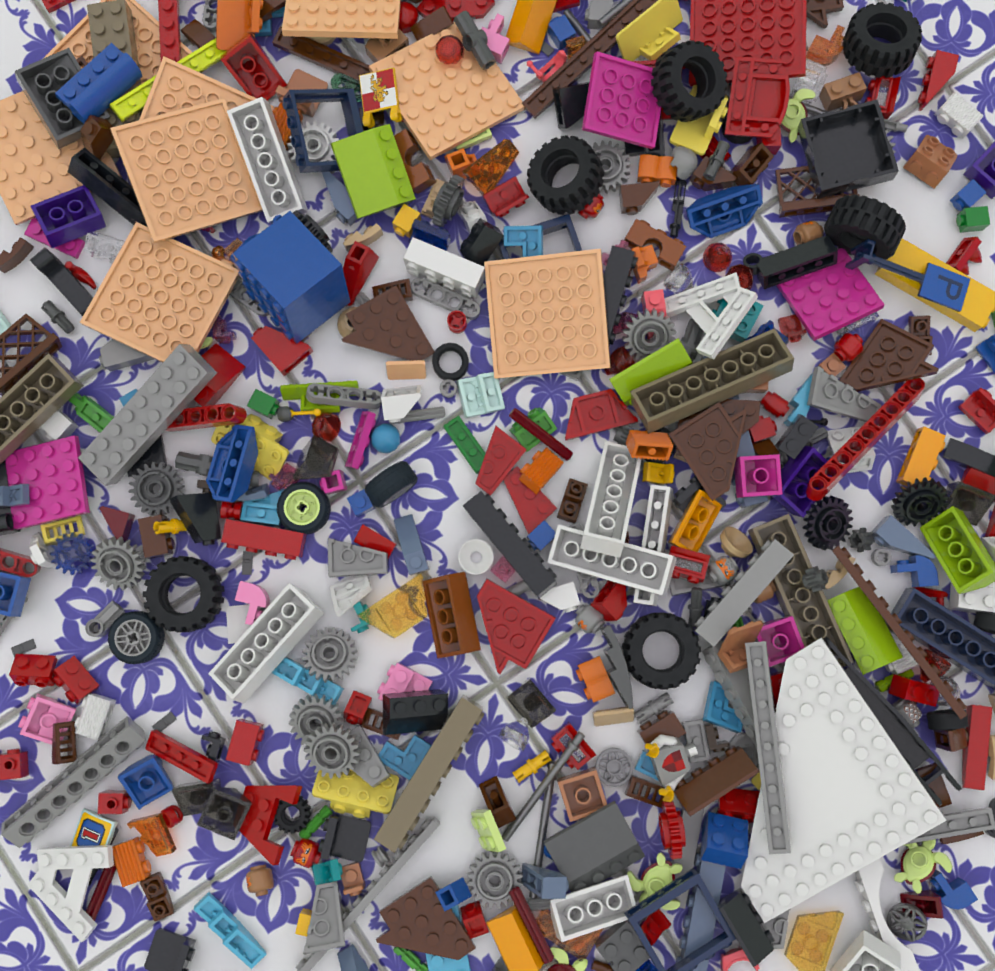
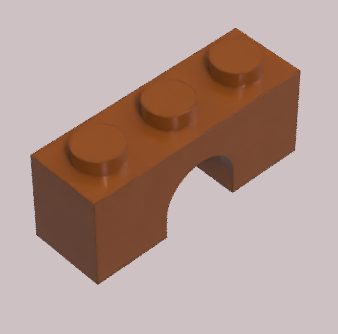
(420, 174)
(670, 249)

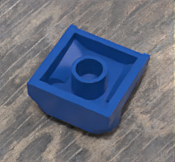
(146, 780)

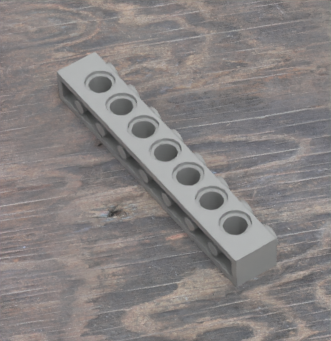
(31, 812)

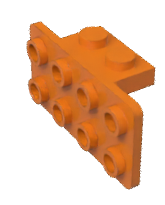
(236, 21)

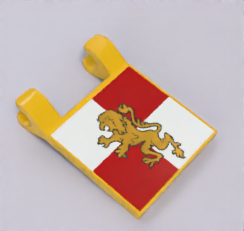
(379, 94)

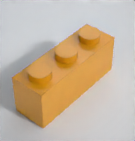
(921, 456)

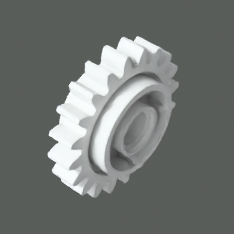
(316, 136)

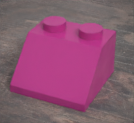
(758, 476)
(781, 639)

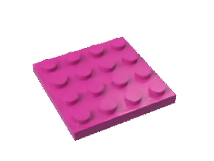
(621, 101)
(831, 297)
(54, 482)

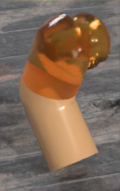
(218, 253)

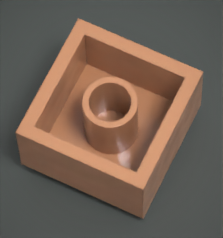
(581, 793)

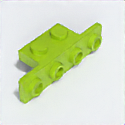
(298, 391)

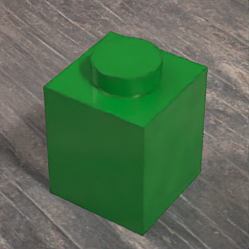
(973, 219)
(263, 404)

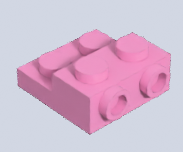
(403, 680)
(41, 717)

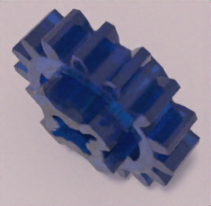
(61, 549)

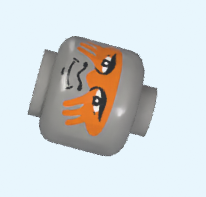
(723, 570)
(589, 619)

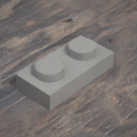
(696, 734)

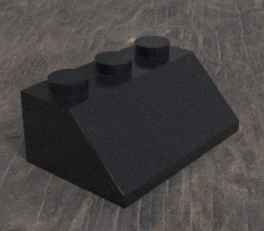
(414, 711)
(746, 926)

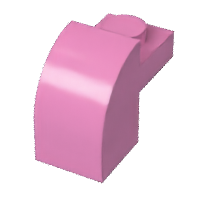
(497, 43)
(255, 596)

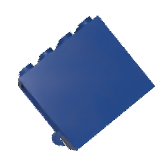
(292, 277)

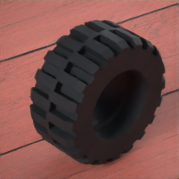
(887, 23)
(708, 75)
(554, 157)
(863, 218)
(159, 586)
(688, 650)

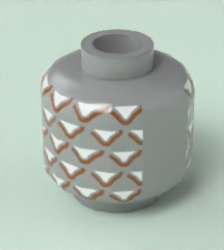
(909, 711)

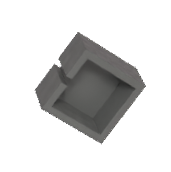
(622, 947)

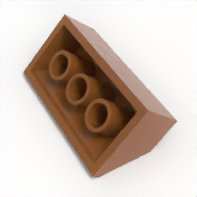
(451, 615)

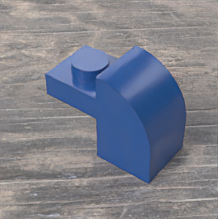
(921, 568)
(955, 894)

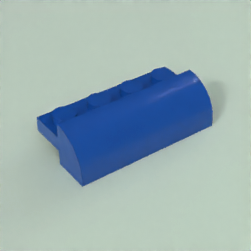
(99, 83)

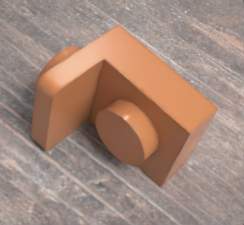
(832, 365)
(352, 879)

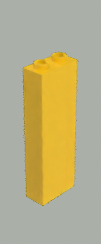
(978, 300)

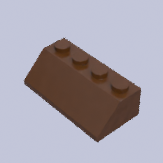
(714, 780)

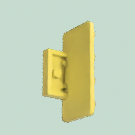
(651, 31)
(698, 133)
(270, 453)
(354, 794)

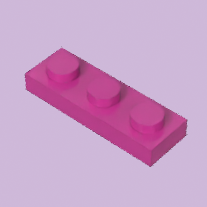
(71, 248)
(361, 440)

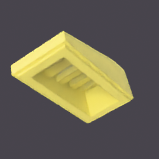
(53, 525)

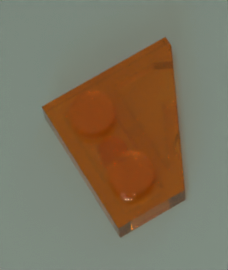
(154, 834)

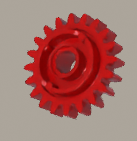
(672, 830)

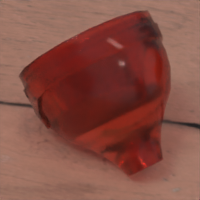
(717, 257)
(619, 361)
(941, 663)

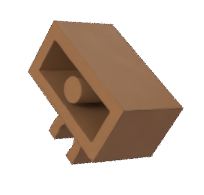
(380, 48)
(843, 92)

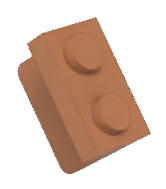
(299, 81)
(931, 161)
(733, 648)

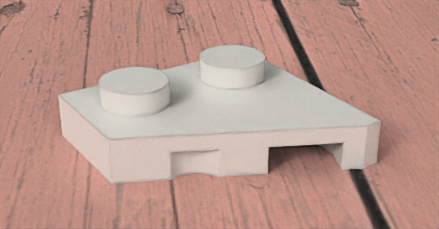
(40, 552)
(349, 593)

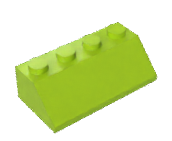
(655, 366)
(959, 550)
(864, 630)

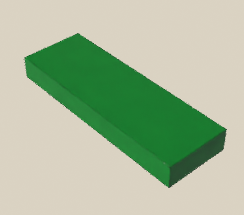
(465, 442)

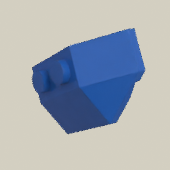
(724, 210)
(233, 464)

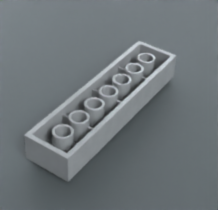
(147, 414)

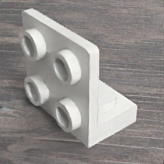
(839, 437)

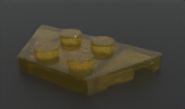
(398, 609)
(813, 940)

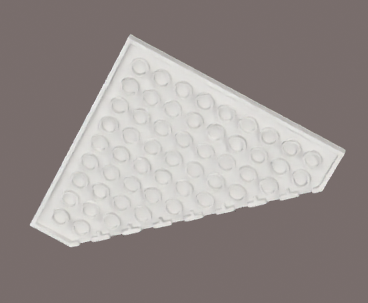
(842, 784)

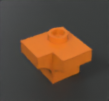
(459, 161)
(646, 261)

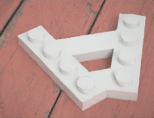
(716, 328)
(69, 904)

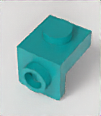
(359, 607)
(327, 872)

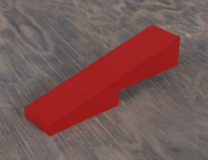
(976, 754)

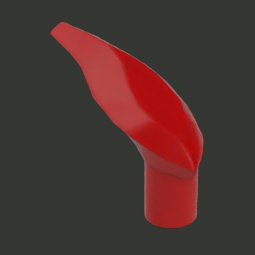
(80, 274)
(933, 593)

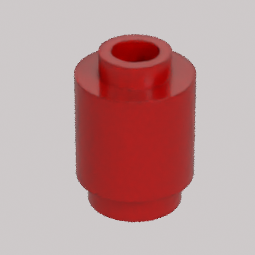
(775, 404)

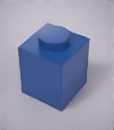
(560, 31)
(968, 196)
(360, 503)
(541, 536)
(453, 894)

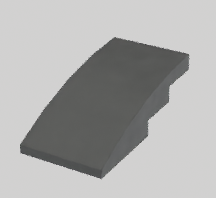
(619, 672)

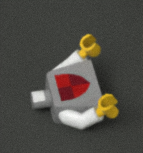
(669, 762)

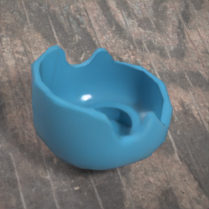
(385, 438)

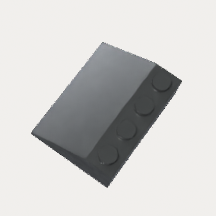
(40, 83)
(594, 847)

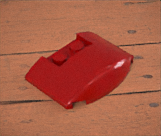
(757, 97)

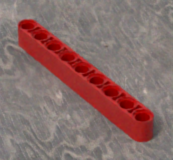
(897, 405)

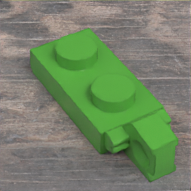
(91, 412)

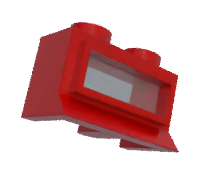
(886, 92)
(689, 564)
(561, 741)

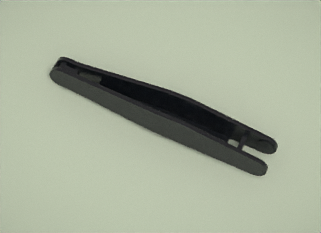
(898, 729)

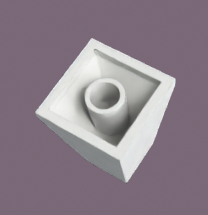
(399, 401)

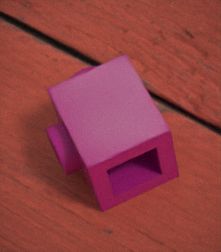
(333, 484)

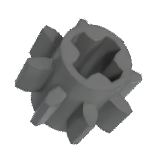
(622, 434)
(861, 539)
(815, 579)

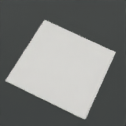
(236, 620)

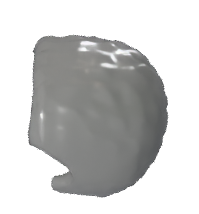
(685, 161)

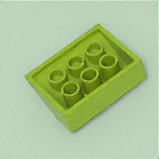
(373, 171)

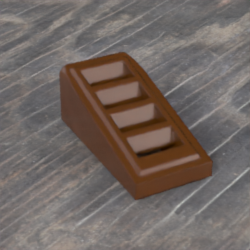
(400, 283)
(373, 727)
(71, 741)
(631, 786)

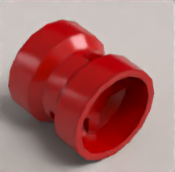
(455, 318)
(231, 510)

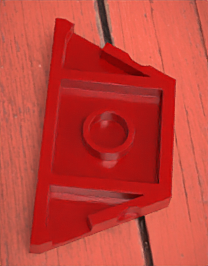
(597, 414)

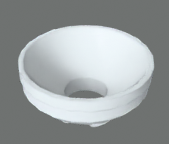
(472, 546)

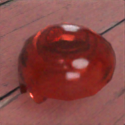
(449, 49)
(745, 275)
(326, 426)

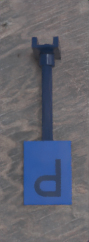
(936, 283)

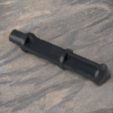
(677, 208)

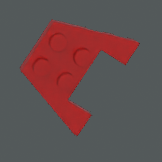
(261, 815)

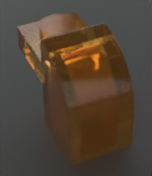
(826, 51)

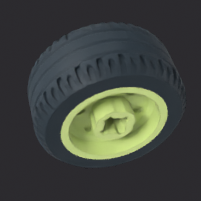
(294, 499)

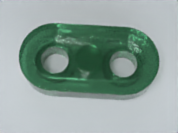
(348, 82)

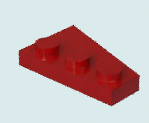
(498, 461)
(531, 507)

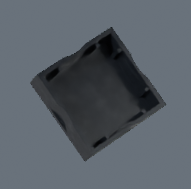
(847, 149)

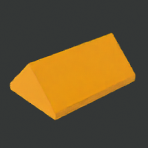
(530, 24)
(695, 522)
(514, 941)

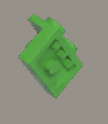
(524, 437)

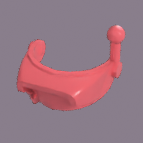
(557, 61)
(733, 956)

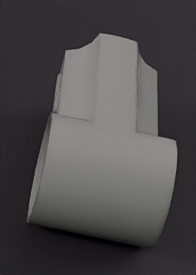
(105, 619)

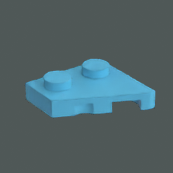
(262, 510)

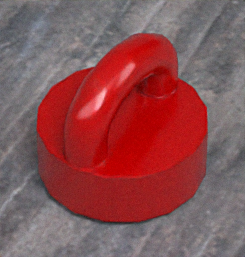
(170, 816)

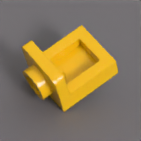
(658, 473)

